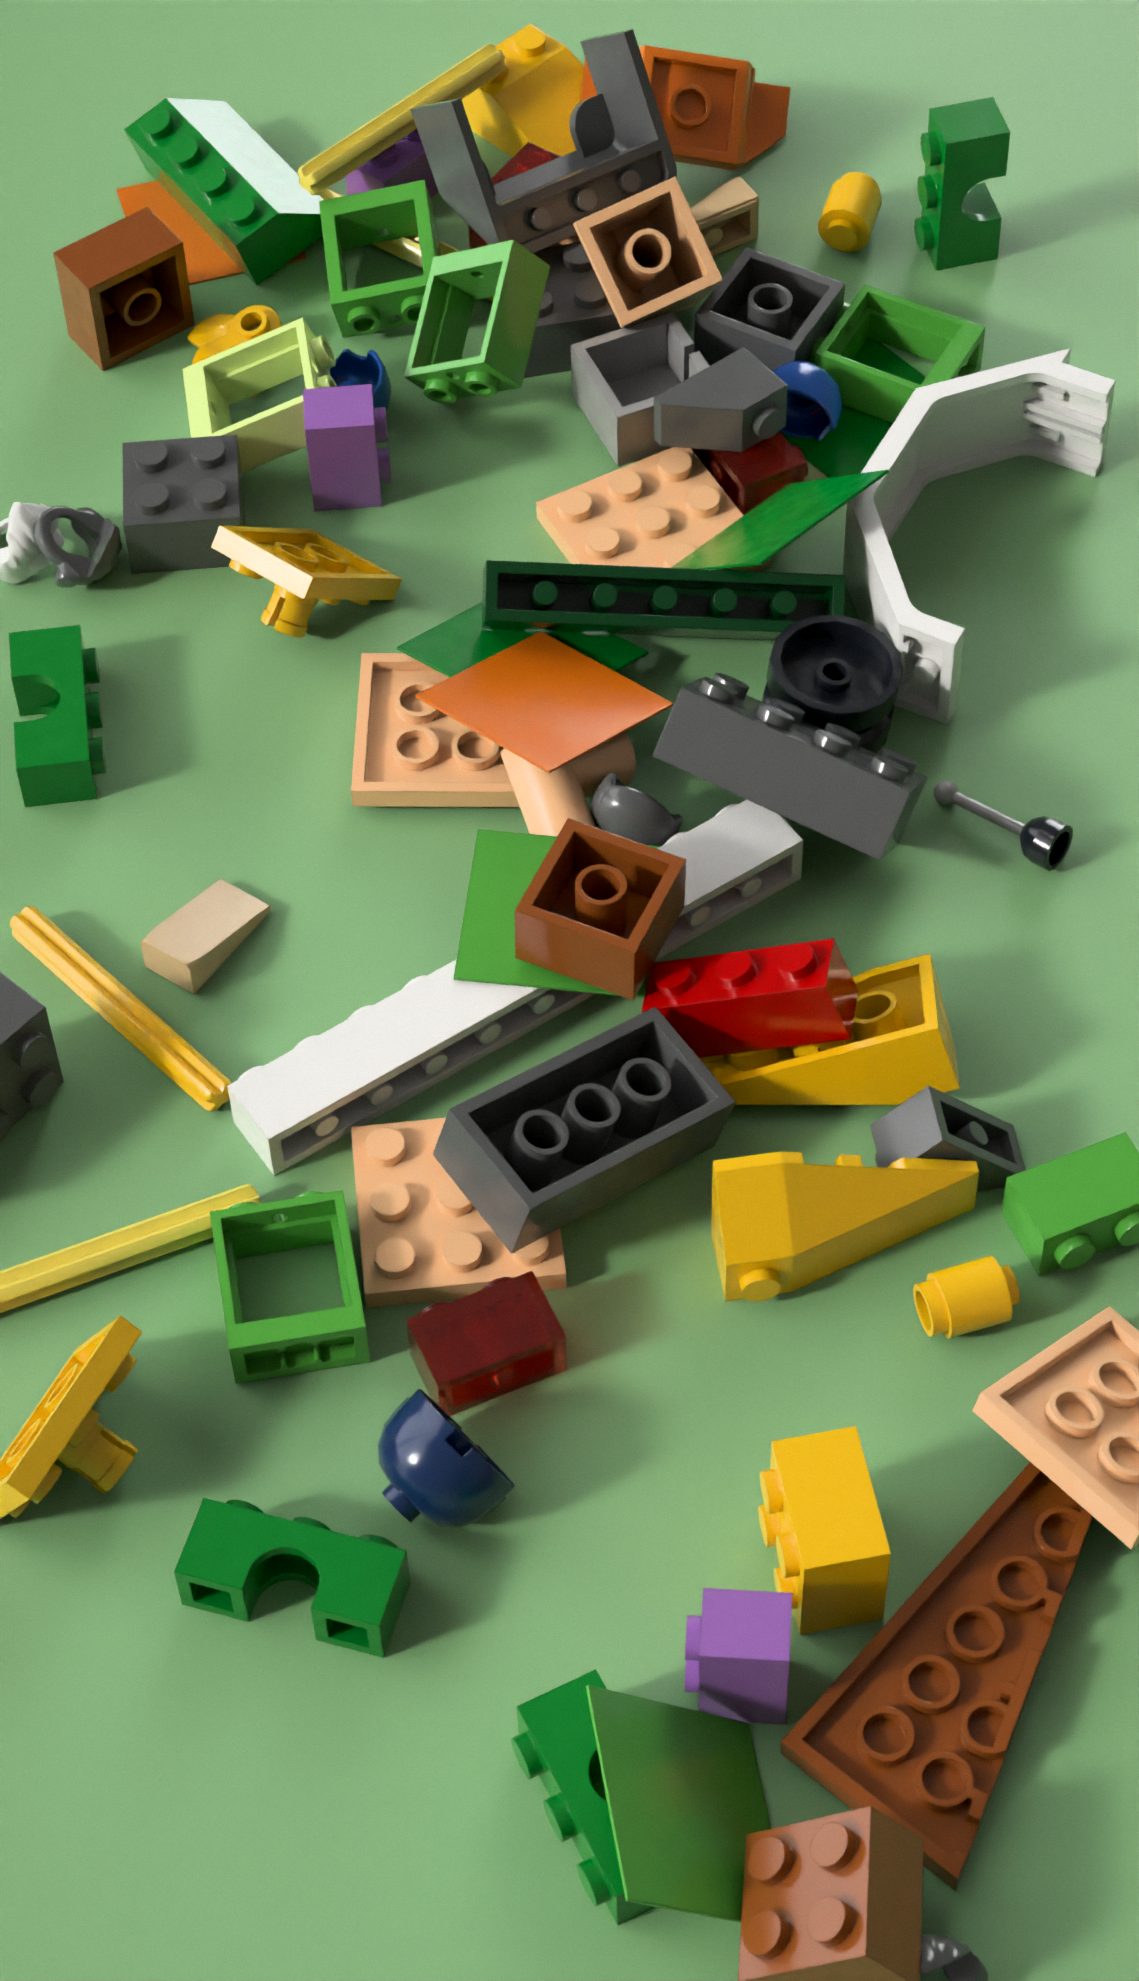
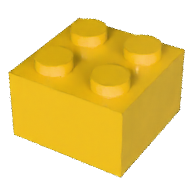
(825, 1530)

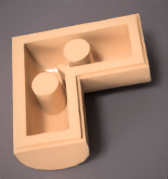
(554, 797)

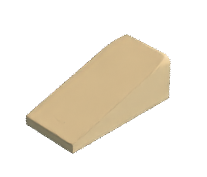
(728, 216)
(202, 935)

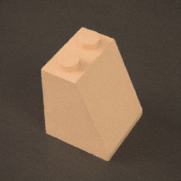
(649, 254)

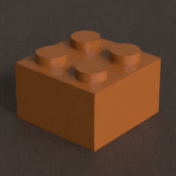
(124, 288)
(600, 908)
(833, 1900)

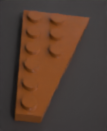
(943, 1684)

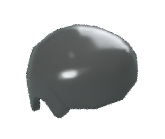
(632, 813)

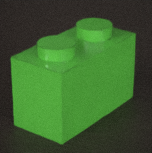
(1076, 1204)

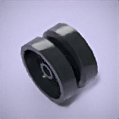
(837, 675)

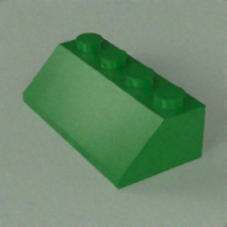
(228, 182)

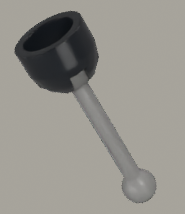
(1041, 839)

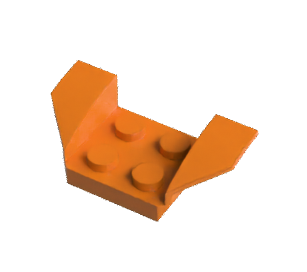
(711, 106)

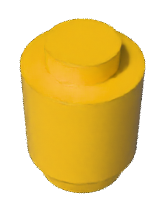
(850, 212)
(966, 1297)

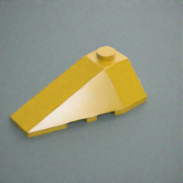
(894, 1049)
(797, 1222)

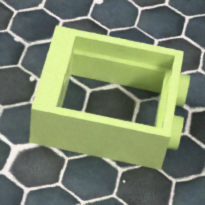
(248, 371)

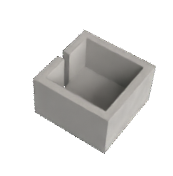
(622, 375)

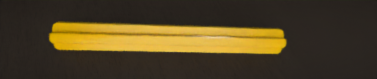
(121, 1008)

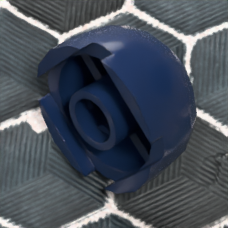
(437, 1466)

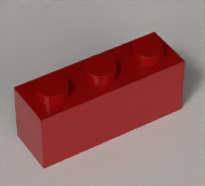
(756, 998)

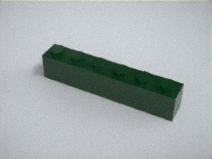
(653, 599)

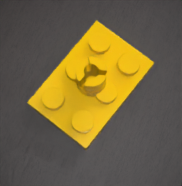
(304, 571)
(68, 1427)

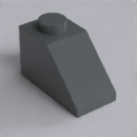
(722, 406)
(948, 1129)

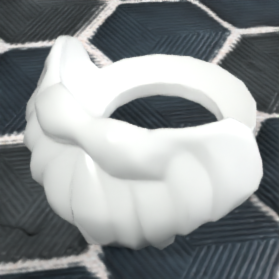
(22, 555)

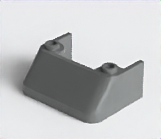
(616, 155)

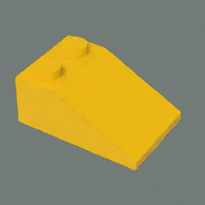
(530, 97)

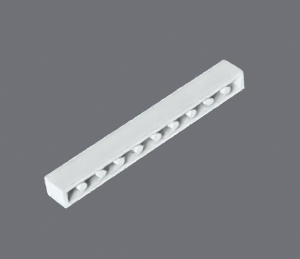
(447, 1024)

